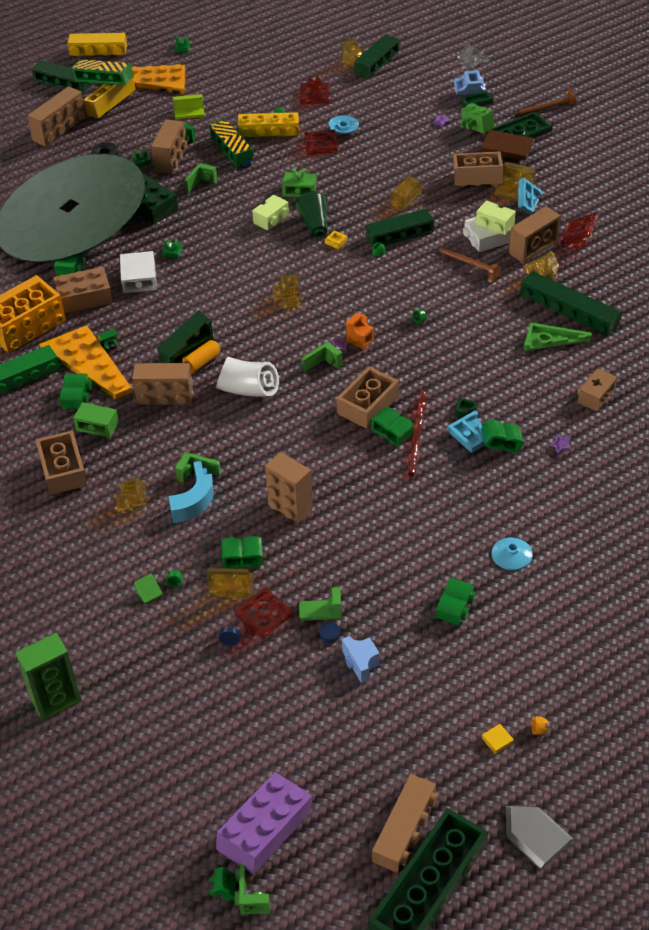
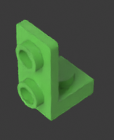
(200, 172)
(325, 352)
(185, 466)
(322, 609)
(253, 903)

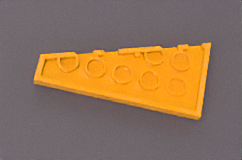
(160, 77)

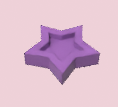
(441, 121)
(339, 344)
(561, 443)

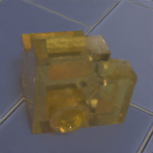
(350, 52)
(544, 265)
(287, 291)
(131, 495)

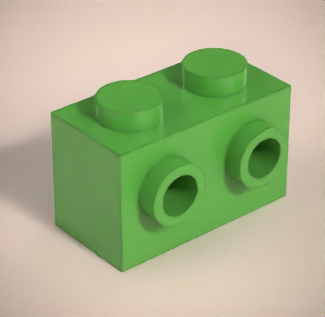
(96, 420)

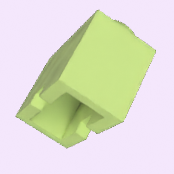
(271, 212)
(495, 218)

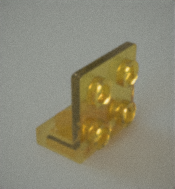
(511, 175)
(229, 582)

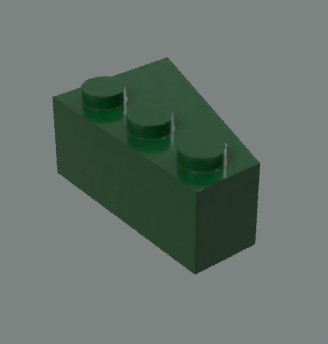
(186, 339)

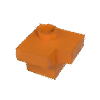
(358, 331)

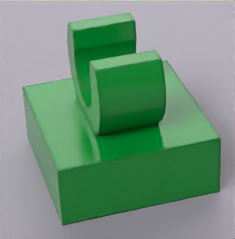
(182, 45)
(190, 133)
(141, 159)
(172, 249)
(108, 337)
(224, 884)

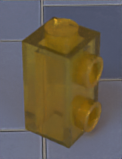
(405, 193)

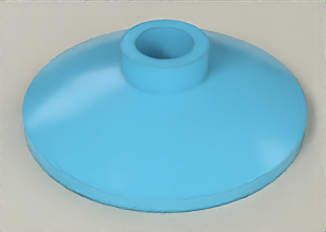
(344, 124)
(512, 554)

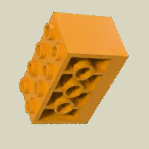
(28, 313)

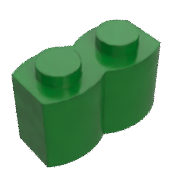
(75, 390)
(392, 426)
(502, 436)
(242, 552)
(455, 601)

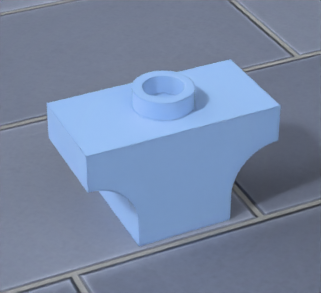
(469, 83)
(360, 656)

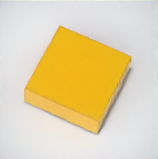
(336, 239)
(497, 739)

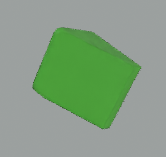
(147, 589)

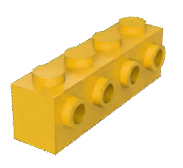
(97, 44)
(106, 98)
(268, 124)

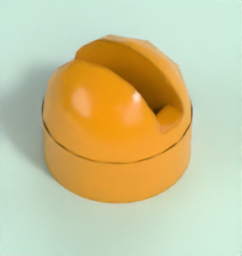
(538, 725)

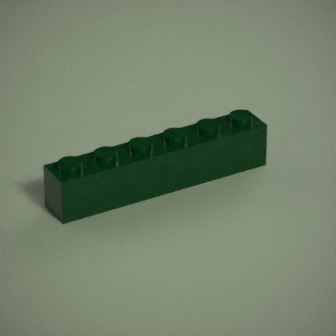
(570, 303)

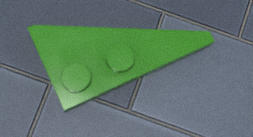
(547, 336)

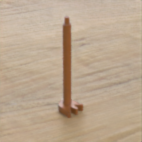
(571, 99)
(494, 270)

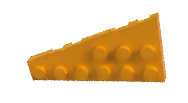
(85, 355)

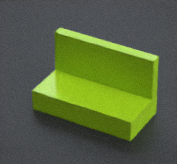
(188, 106)

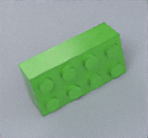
(48, 676)

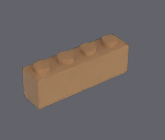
(404, 823)

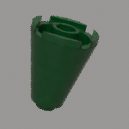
(313, 211)

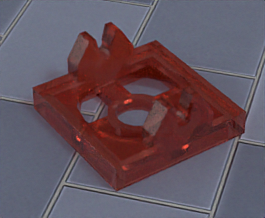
(318, 97)
(314, 148)
(584, 223)
(275, 603)

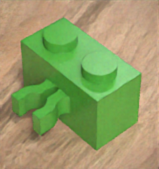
(477, 118)
(296, 183)

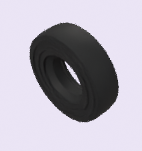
(105, 147)

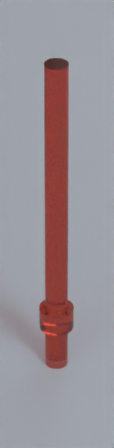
(421, 405)

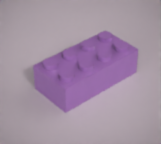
(263, 822)

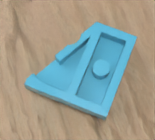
(527, 196)
(468, 431)

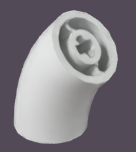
(248, 378)

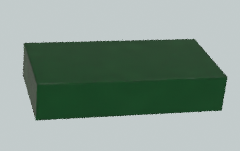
(480, 99)

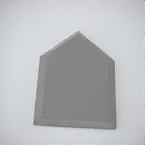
(535, 834)

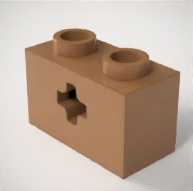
(596, 389)

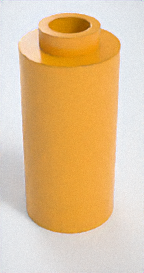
(202, 355)

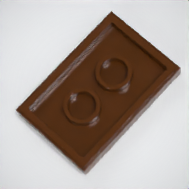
(508, 144)

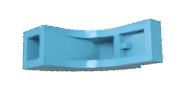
(194, 501)

